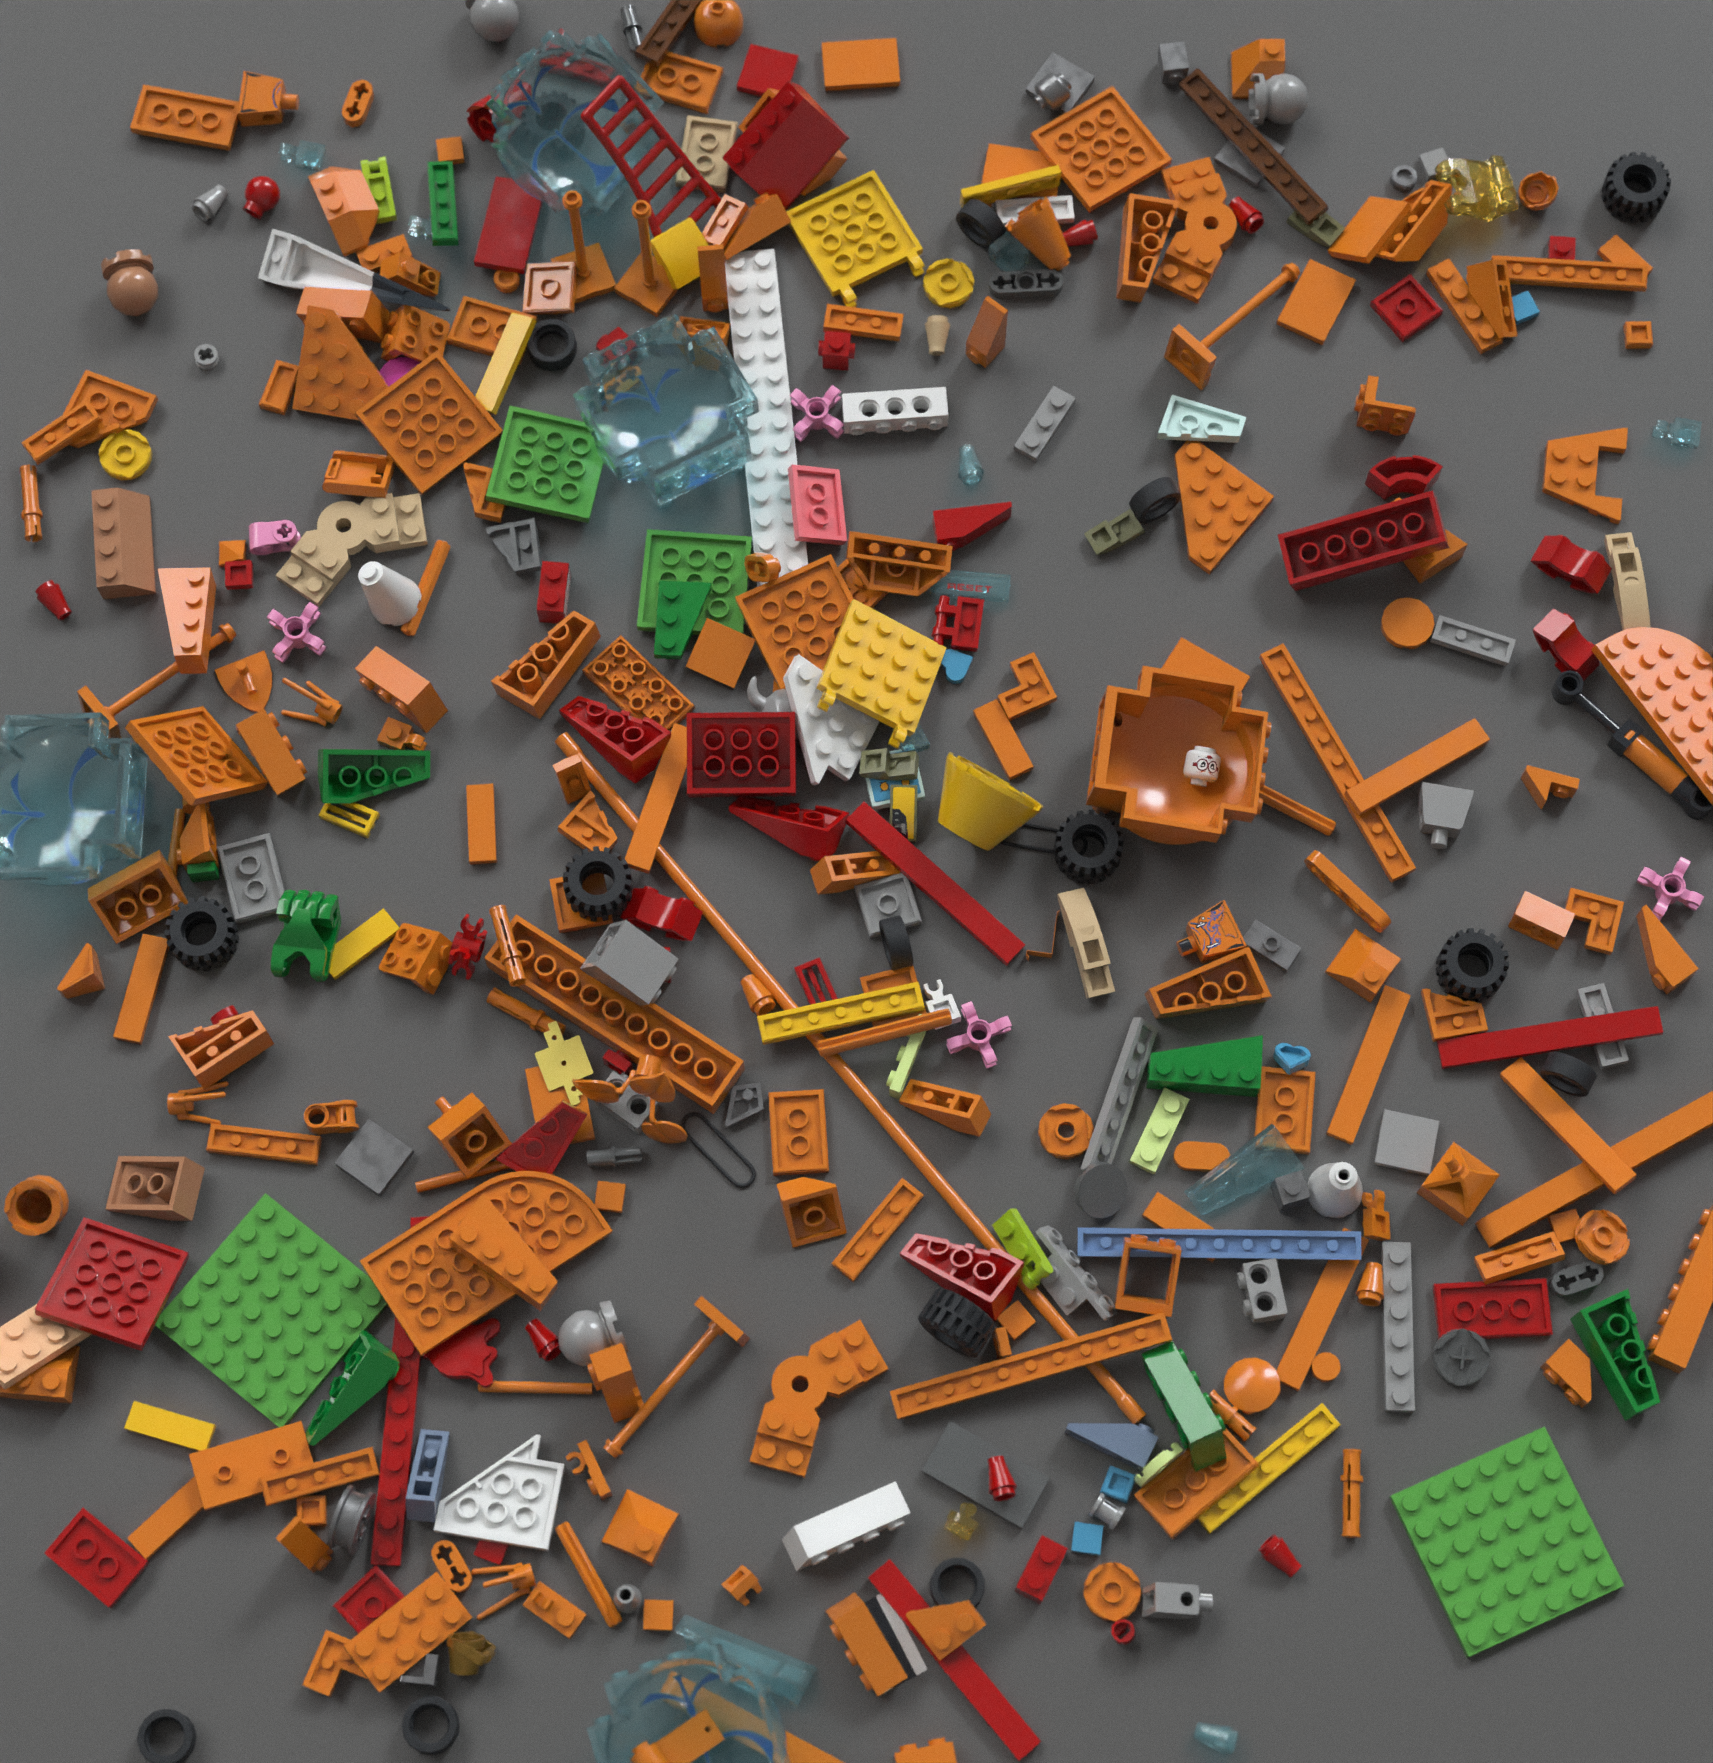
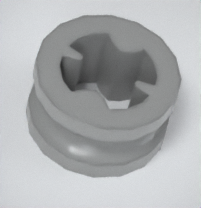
(204, 349)

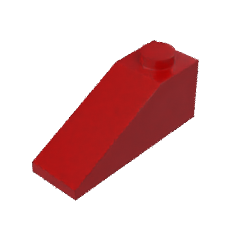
(963, 525)

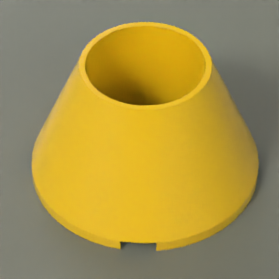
(981, 804)

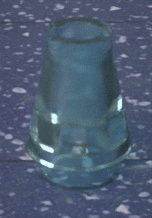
(969, 466)
(1218, 1737)

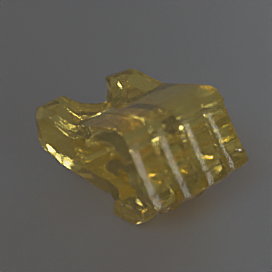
(1481, 188)

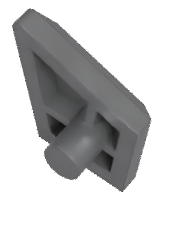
(744, 1103)

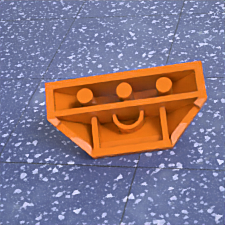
(347, 206)
(1420, 225)
(897, 563)

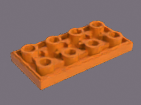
(637, 685)

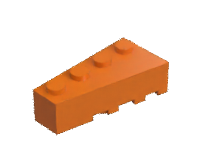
(499, 1250)

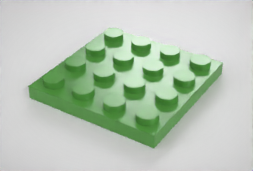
(546, 465)
(695, 559)

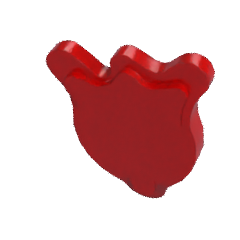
(468, 1354)

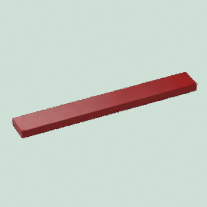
(935, 883)
(1550, 1037)
(959, 1666)

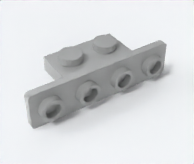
(1069, 1282)

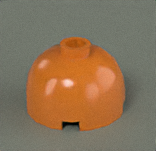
(718, 22)

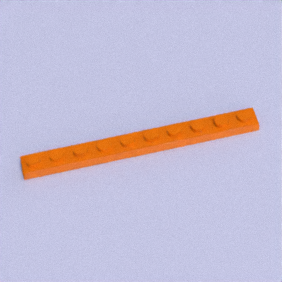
(1335, 759)
(1031, 1366)

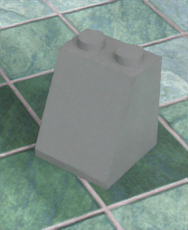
(630, 963)

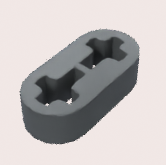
(1574, 1273)

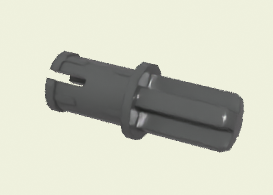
(631, 28)
(614, 1156)

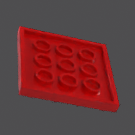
(112, 1283)

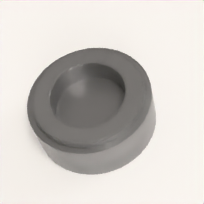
(1403, 178)

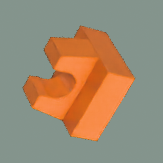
(740, 1583)

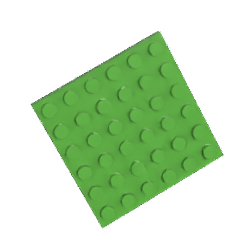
(273, 1311)
(1506, 1541)

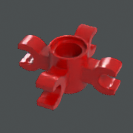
(467, 946)

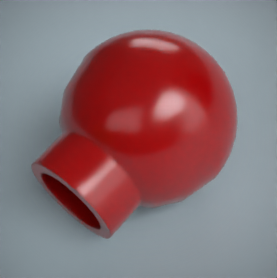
(261, 196)

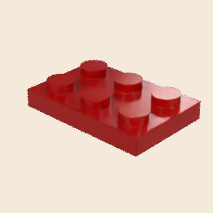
(96, 1558)

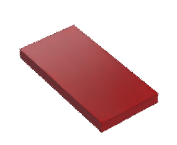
(508, 228)
(1494, 1309)

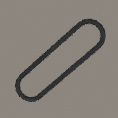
(1038, 848)
(727, 1143)

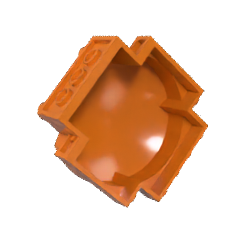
(1144, 749)

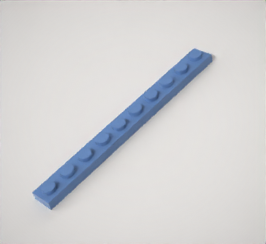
(1227, 1243)

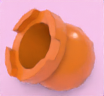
(36, 1205)

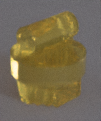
(961, 1523)

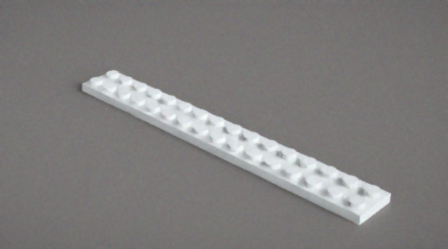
(762, 360)

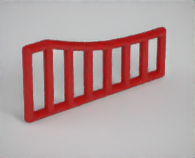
(666, 140)

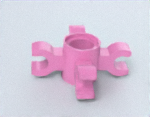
(819, 404)
(308, 617)
(1652, 879)
(965, 1040)

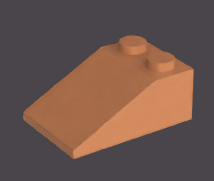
(156, 1187)

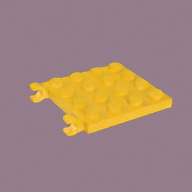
(855, 235)
(880, 670)

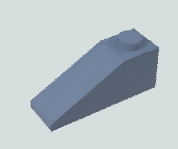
(1121, 1441)
(427, 1476)

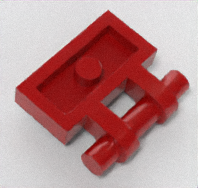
(966, 625)

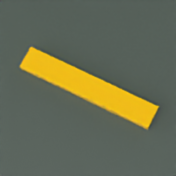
(840, 1013)
(1272, 1464)

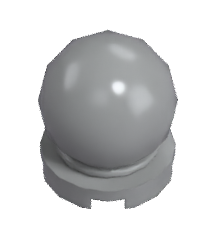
(493, 18)
(1279, 99)
(589, 1333)

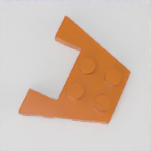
(1572, 470)

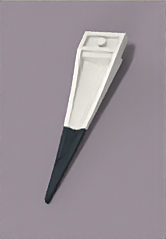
(302, 264)

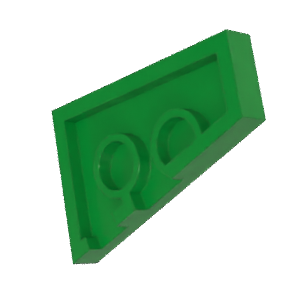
(677, 614)

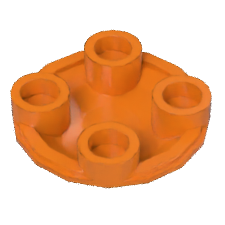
(1252, 1385)

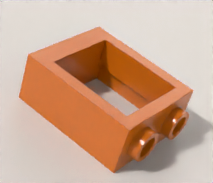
(1141, 1303)

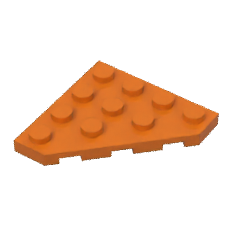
(333, 368)
(1215, 503)

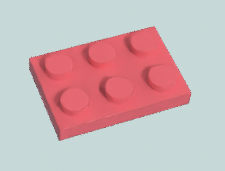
(817, 505)

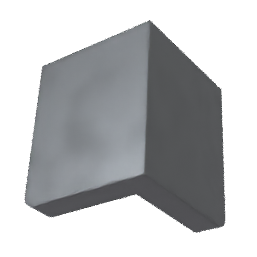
(424, 1672)

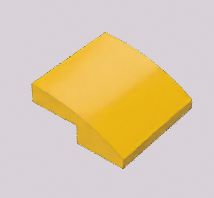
(678, 252)

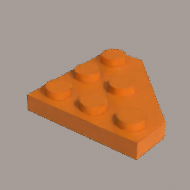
(116, 404)

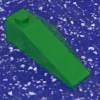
(359, 774)
(366, 1373)

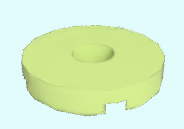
(1158, 1464)

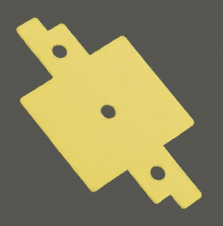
(559, 1050)

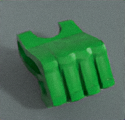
(308, 931)

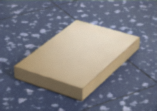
(705, 145)

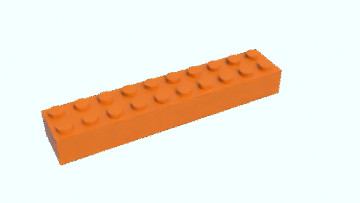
(554, 977)

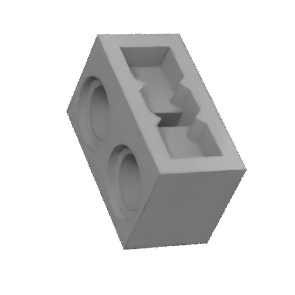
(622, 1109)
(1269, 1290)

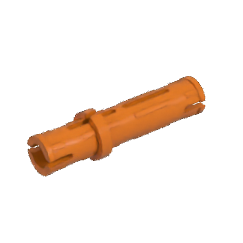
(31, 513)
(515, 973)
(534, 1018)
(1351, 1493)

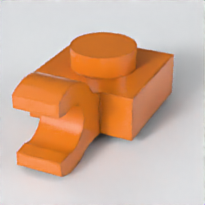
(399, 735)
(1375, 1220)

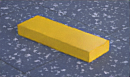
(362, 942)
(170, 1426)

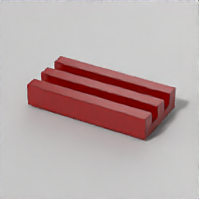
(808, 967)

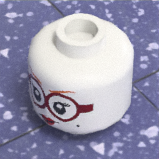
(1202, 765)

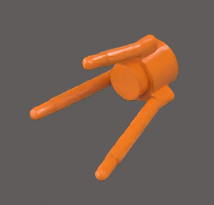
(326, 708)
(183, 1101)
(519, 1575)

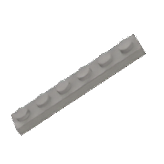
(1121, 1093)
(1397, 1327)

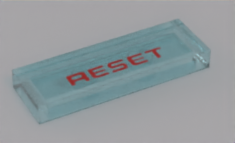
(973, 585)

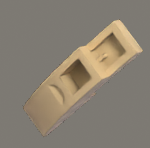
(1628, 580)
(1087, 941)

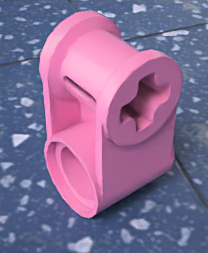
(271, 537)

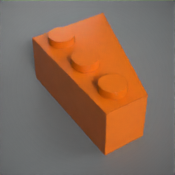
(359, 310)
(401, 688)
(271, 751)

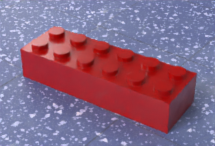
(1363, 541)

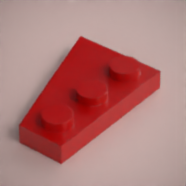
(545, 1141)

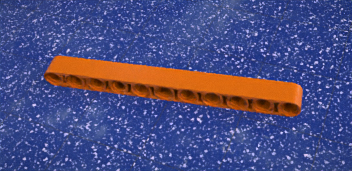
(1582, 1181)

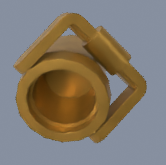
(467, 1653)

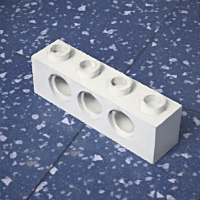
(906, 401)

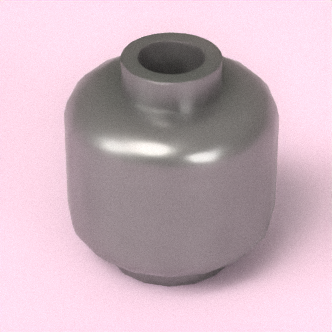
(1052, 91)

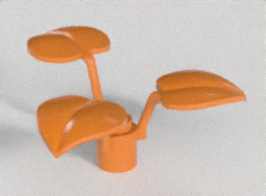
(644, 1081)

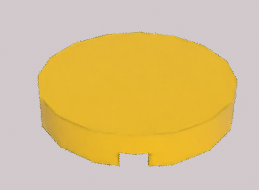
(948, 283)
(125, 455)

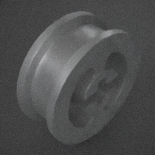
(351, 1519)

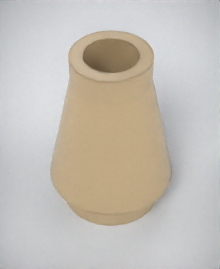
(937, 333)

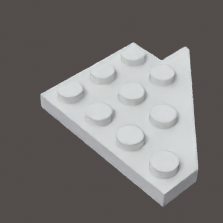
(827, 738)
(507, 1502)

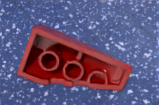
(622, 740)
(803, 830)
(975, 1273)

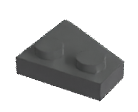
(518, 544)

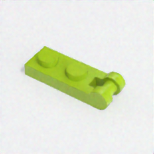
(380, 188)
(1023, 1246)

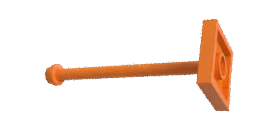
(592, 268)
(645, 280)
(1193, 357)
(91, 704)
(718, 1325)

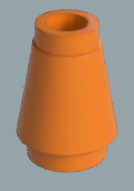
(757, 995)
(1371, 1288)

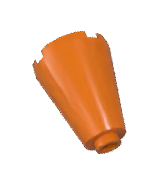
(1041, 234)

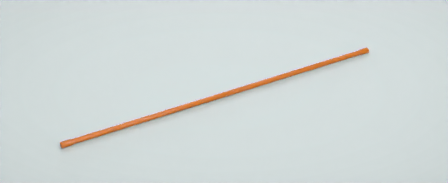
(1124, 1401)

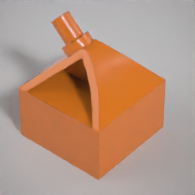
(468, 1133)
(1458, 1183)

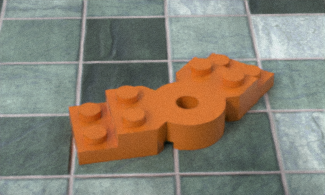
(1196, 250)
(790, 1420)

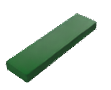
(442, 203)

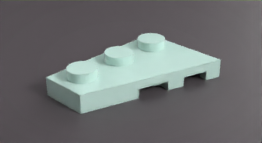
(1199, 422)

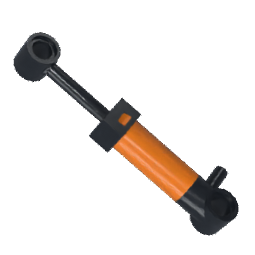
(1630, 742)

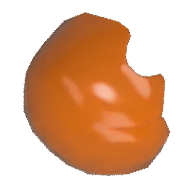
(1538, 191)

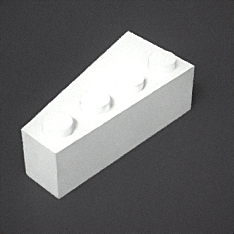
(846, 1525)

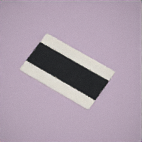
(897, 1637)

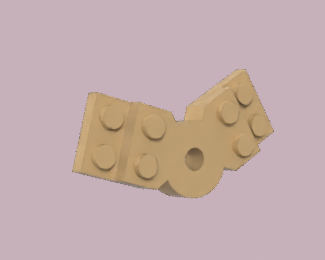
(323, 554)

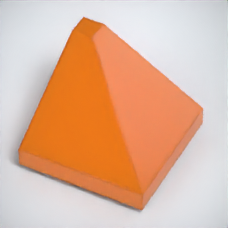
(231, 551)

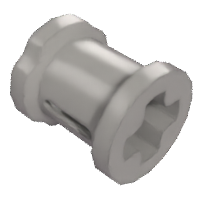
(1106, 1511)

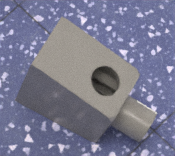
(1442, 811)
(1164, 1601)

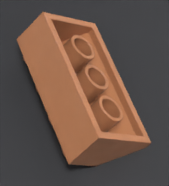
(123, 543)

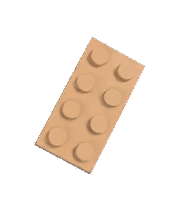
(32, 1342)

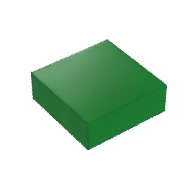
(203, 871)

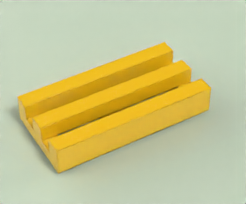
(369, 824)

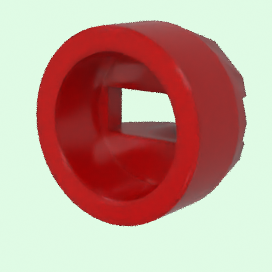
(1119, 1628)

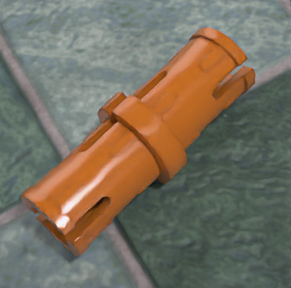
(1231, 1416)

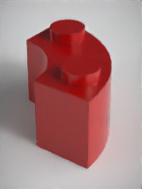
(1403, 474)
(1574, 564)
(1566, 644)
(674, 916)

